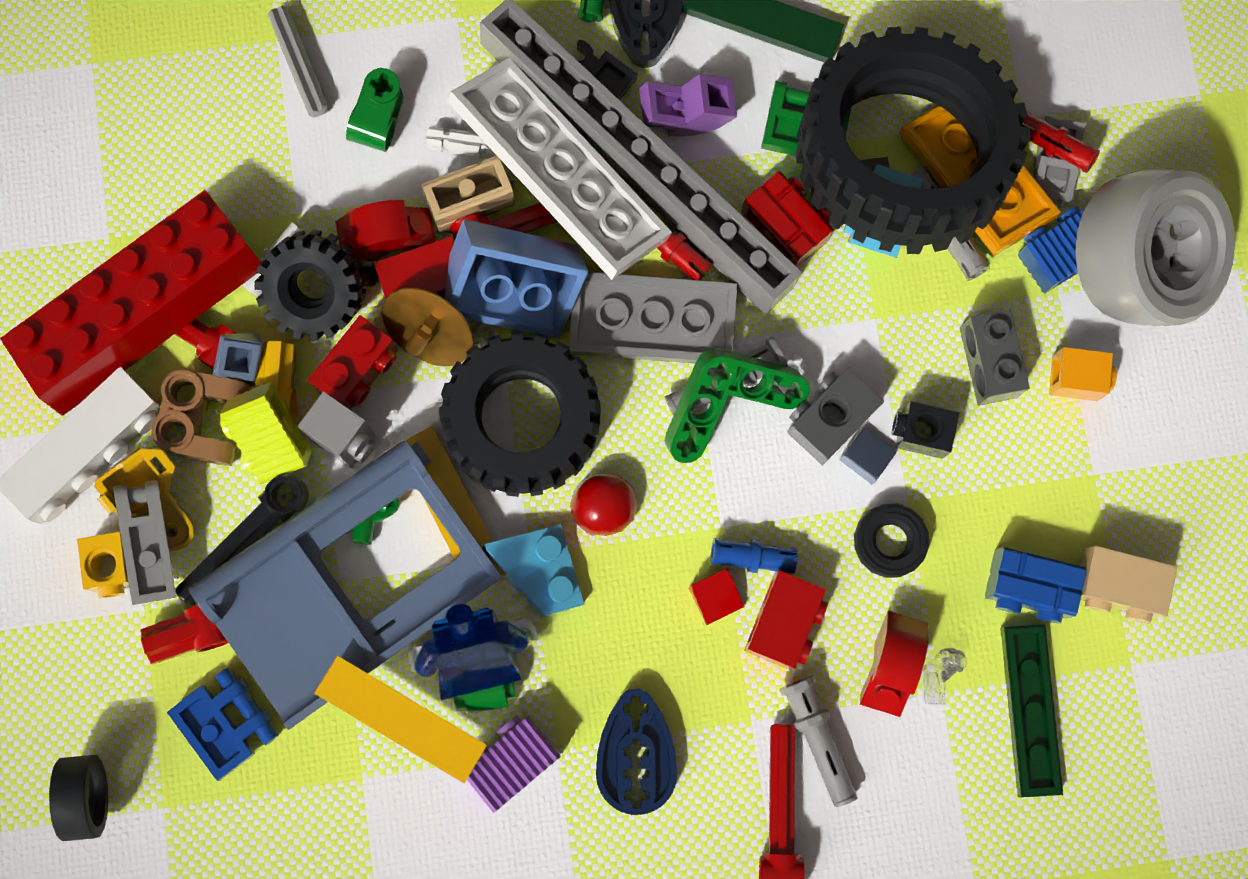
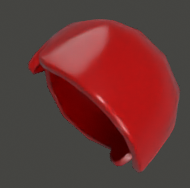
(604, 504)

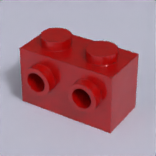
(354, 363)

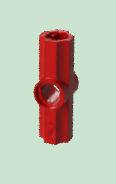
(181, 636)

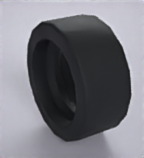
(78, 797)

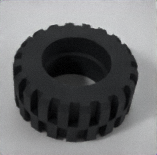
(514, 360)

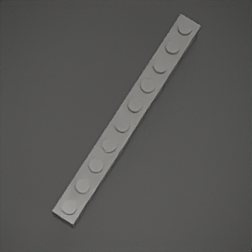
(642, 158)

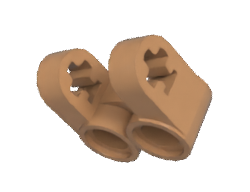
(191, 415)

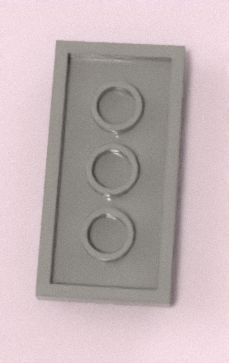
(652, 318)

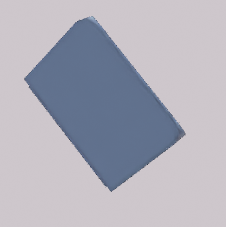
(238, 356)
(868, 456)

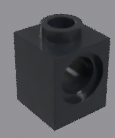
(942, 424)

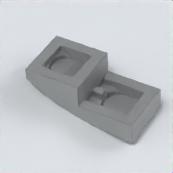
(1056, 175)

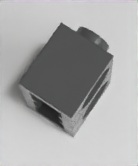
(994, 357)

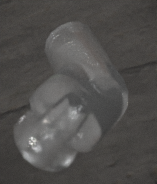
(938, 671)

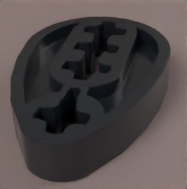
(630, 25)

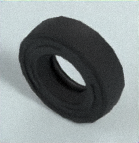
(905, 519)

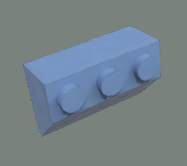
(514, 278)

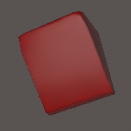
(716, 596)

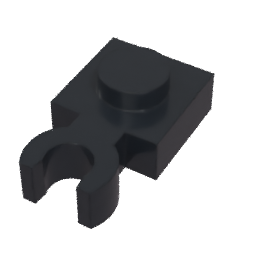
(607, 70)

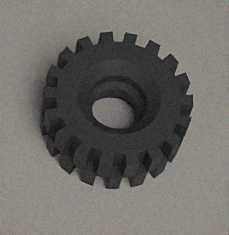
(295, 309)

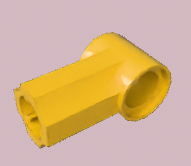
(278, 367)

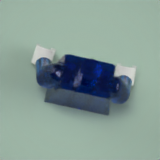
(472, 651)

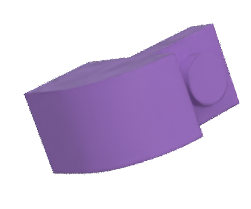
(689, 109)

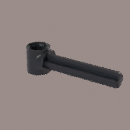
(248, 531)

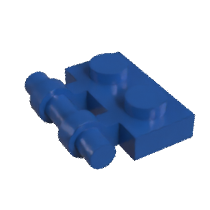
(211, 730)

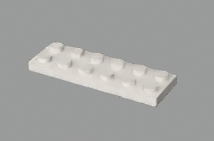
(559, 167)

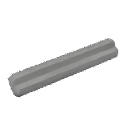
(298, 61)

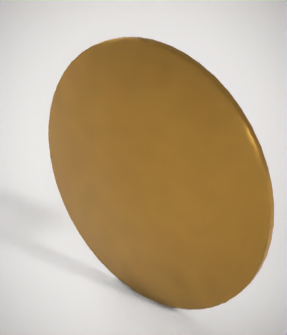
(427, 326)

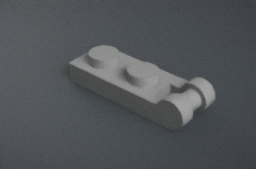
(145, 544)

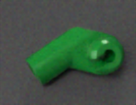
(364, 532)

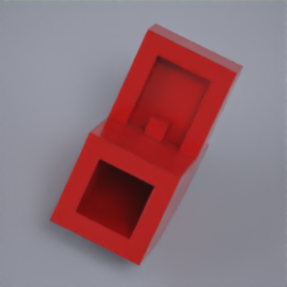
(384, 227)
(897, 663)

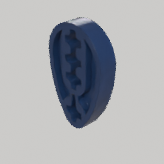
(660, 759)

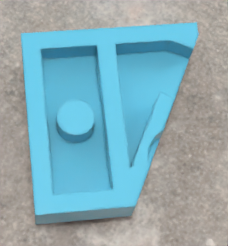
(540, 568)

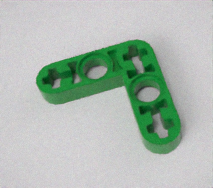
(727, 383)

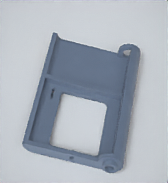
(294, 618)

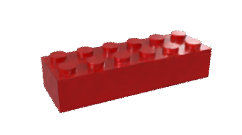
(131, 303)

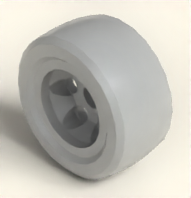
(1128, 247)

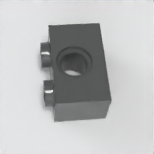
(853, 400)

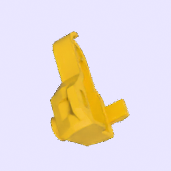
(135, 470)

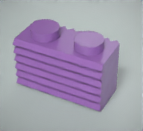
(512, 762)

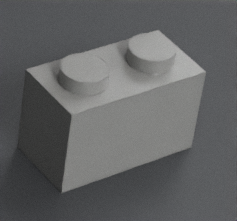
(338, 430)

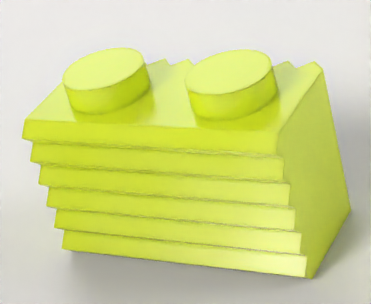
(265, 433)

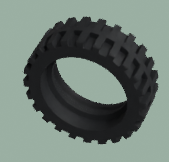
(928, 70)

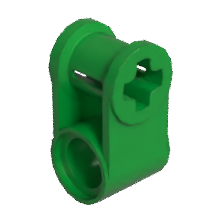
(375, 117)

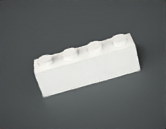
(79, 447)

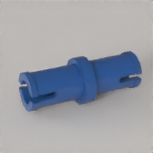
(754, 556)

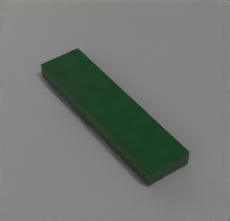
(772, 23)
(1031, 711)

